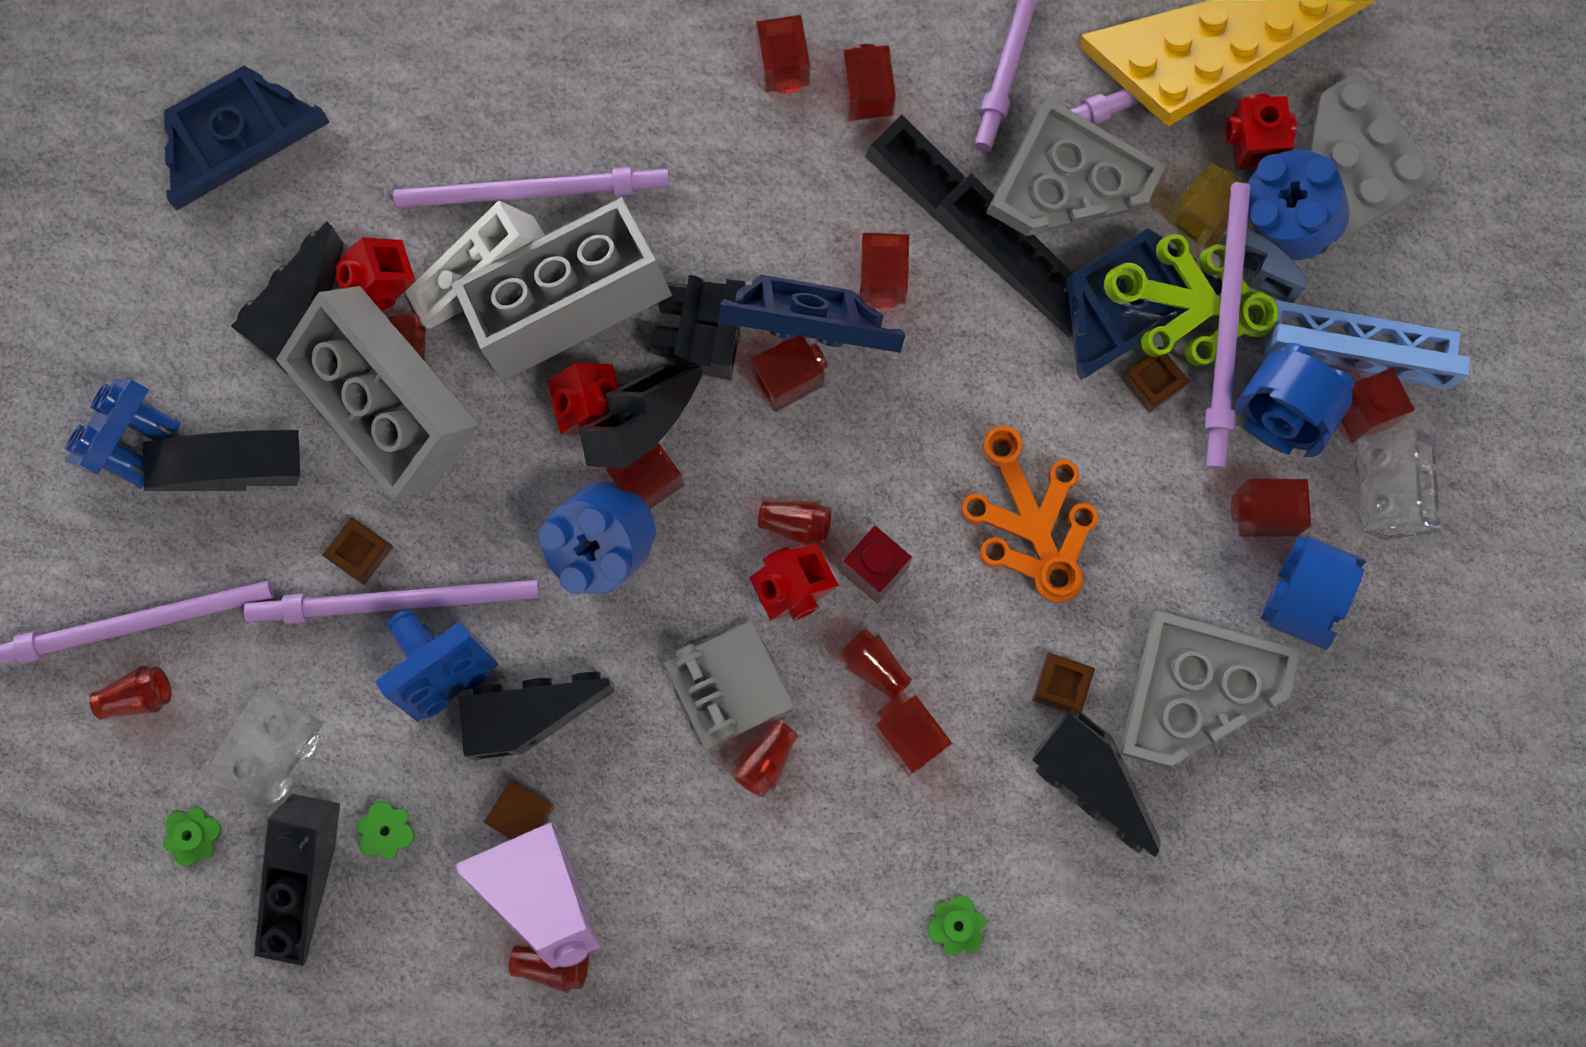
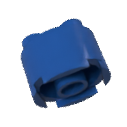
(1312, 186)
(1295, 401)
(597, 538)
(1315, 593)

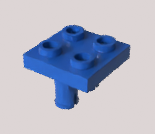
(116, 408)
(433, 667)

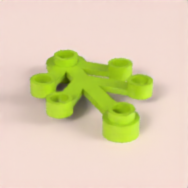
(1198, 300)

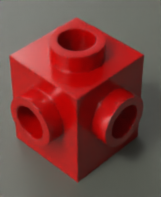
(1259, 129)
(378, 268)
(580, 394)
(793, 581)

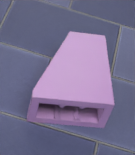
(535, 894)

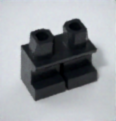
(699, 336)

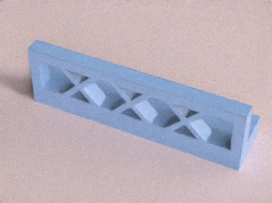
(1368, 356)

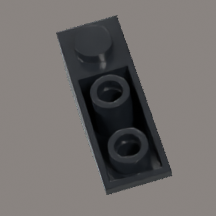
(291, 290)
(516, 720)
(1092, 768)
(294, 876)

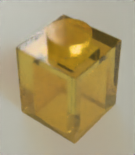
(1204, 204)

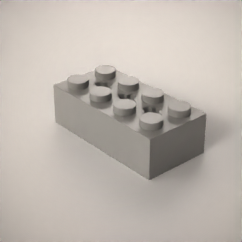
(561, 289)
(376, 391)

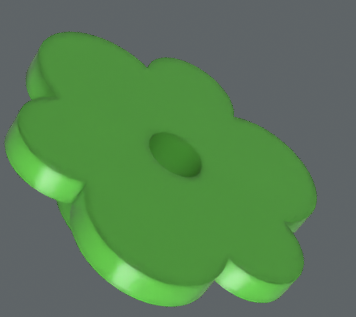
(203, 833)
(373, 839)
(942, 928)

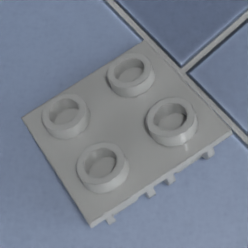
(728, 684)

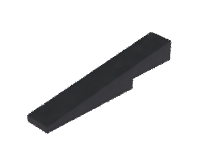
(961, 208)

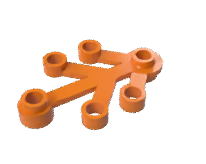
(1032, 522)

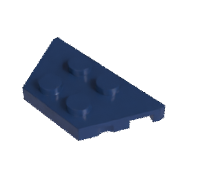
(230, 131)
(811, 311)
(1110, 329)

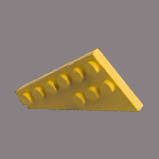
(1207, 48)

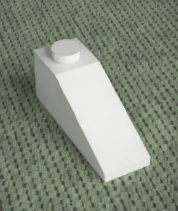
(489, 239)

